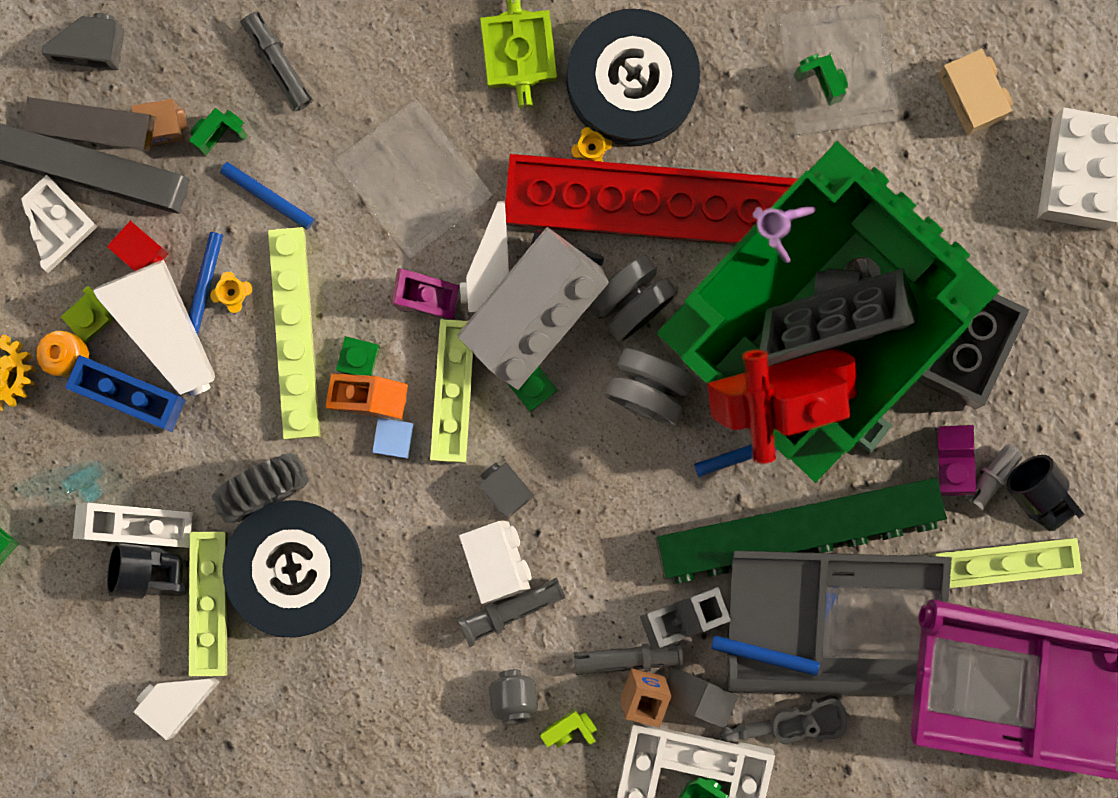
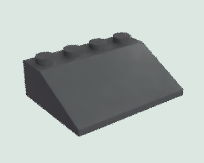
(838, 316)

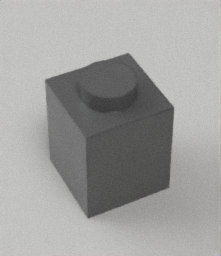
(505, 489)

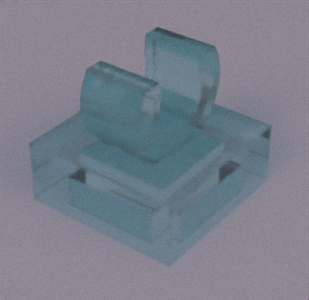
(86, 481)

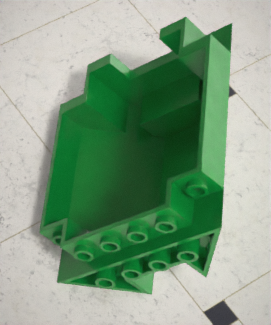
(851, 220)

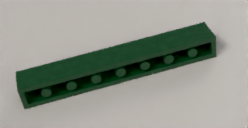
(803, 528)

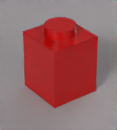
(136, 247)

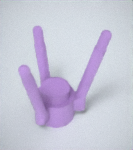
(776, 224)

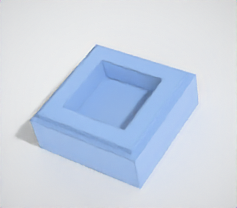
(393, 438)

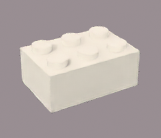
(1081, 170)

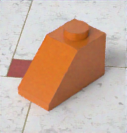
(366, 395)

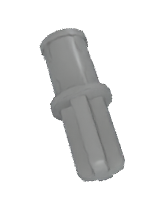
(994, 476)

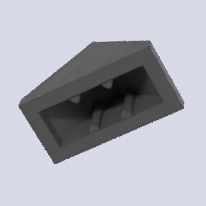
(700, 697)

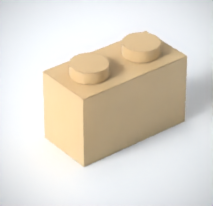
(975, 91)

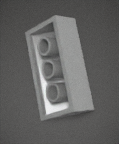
(533, 308)

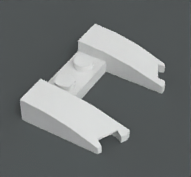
(650, 748)

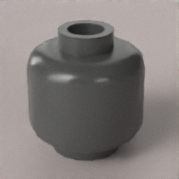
(513, 697)

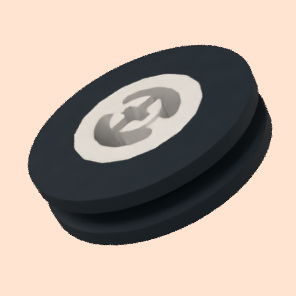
(661, 49)
(250, 577)

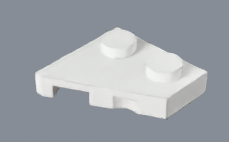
(55, 222)

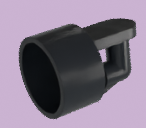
(1040, 486)
(131, 571)

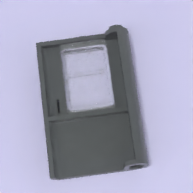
(853, 624)

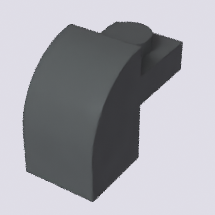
(685, 618)

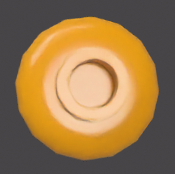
(59, 352)

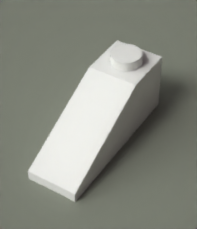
(489, 263)
(132, 525)

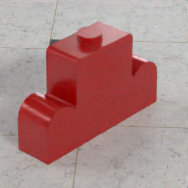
(805, 394)

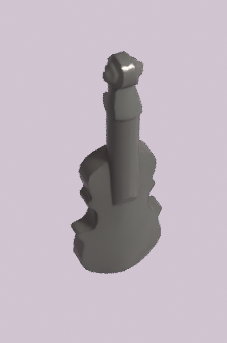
(820, 719)

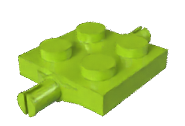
(518, 50)

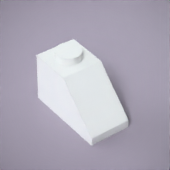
(172, 703)

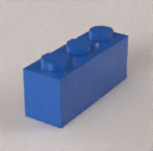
(125, 393)

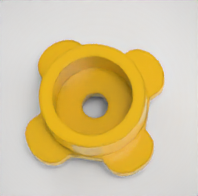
(587, 138)
(228, 282)

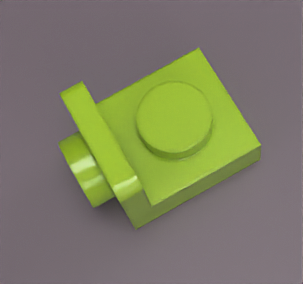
(87, 316)
(562, 730)

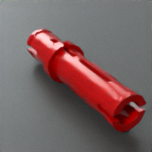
(758, 393)

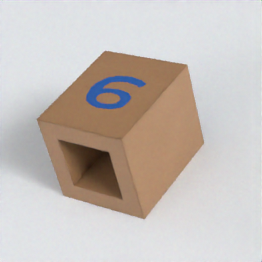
(169, 120)
(645, 697)

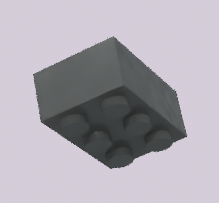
(978, 355)

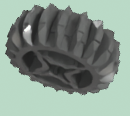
(259, 486)

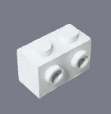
(496, 561)

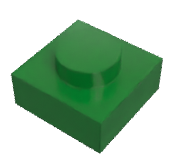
(357, 357)
(535, 390)

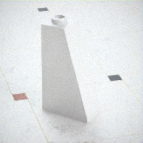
(158, 322)

